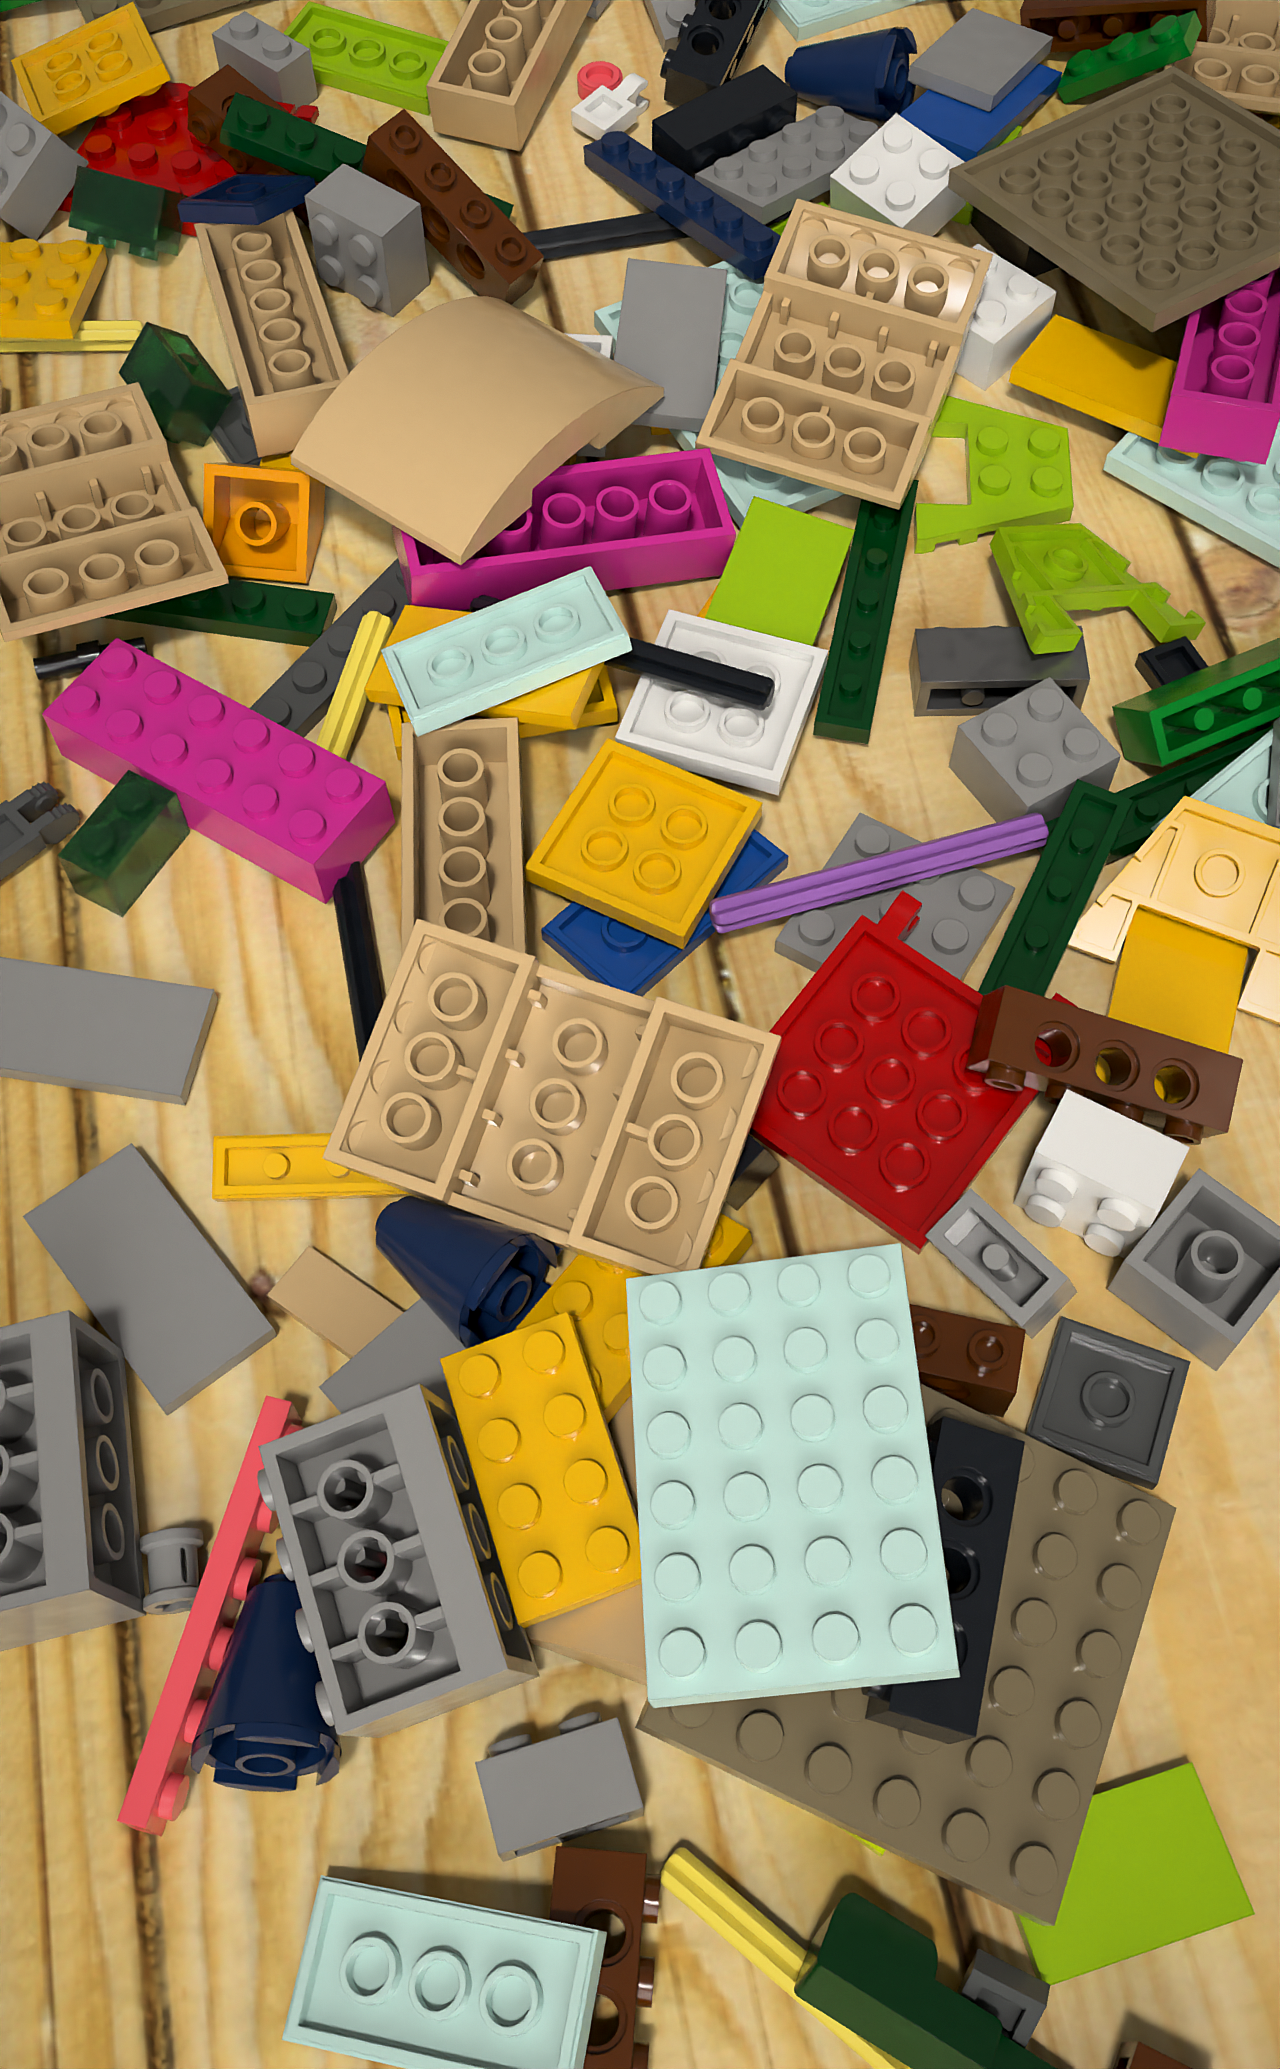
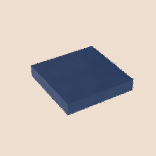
(246, 199)

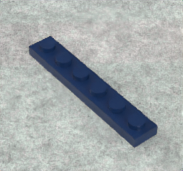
(684, 202)

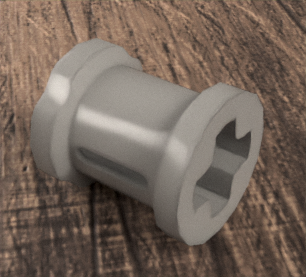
(171, 1569)

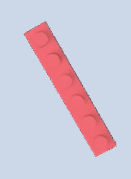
(158, 1782)

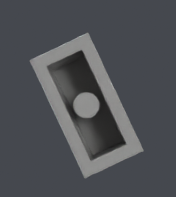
(267, 59)
(1001, 1263)
(558, 1786)

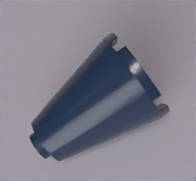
(857, 73)
(464, 1266)
(263, 1707)

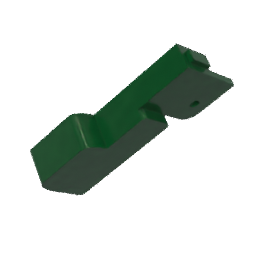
(883, 1987)

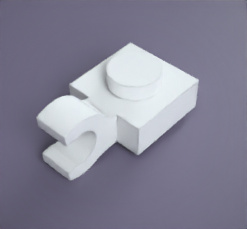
(611, 110)

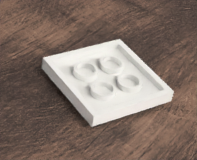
(717, 735)

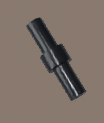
(76, 660)

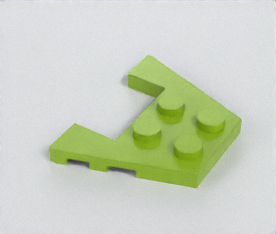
(1013, 475)
(1073, 569)

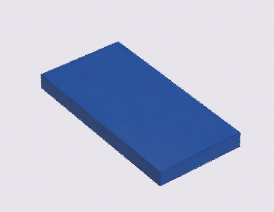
(974, 131)
(633, 959)

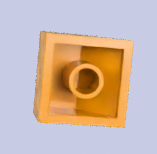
(263, 520)

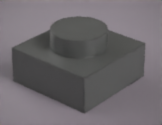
(1006, 1994)

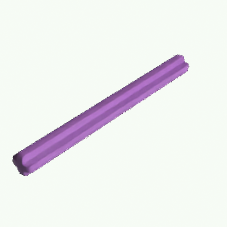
(877, 872)

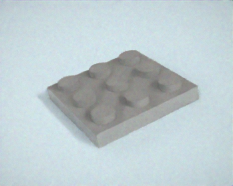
(954, 917)

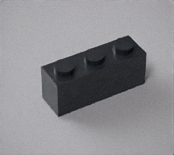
(724, 120)

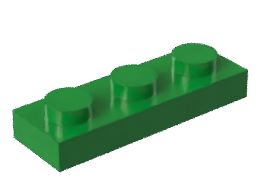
(1129, 56)

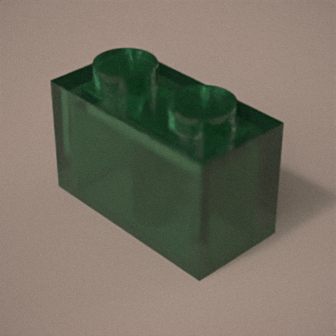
(126, 211)
(177, 384)
(124, 843)

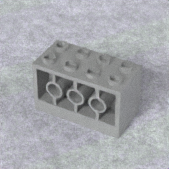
(65, 1483)
(388, 1544)

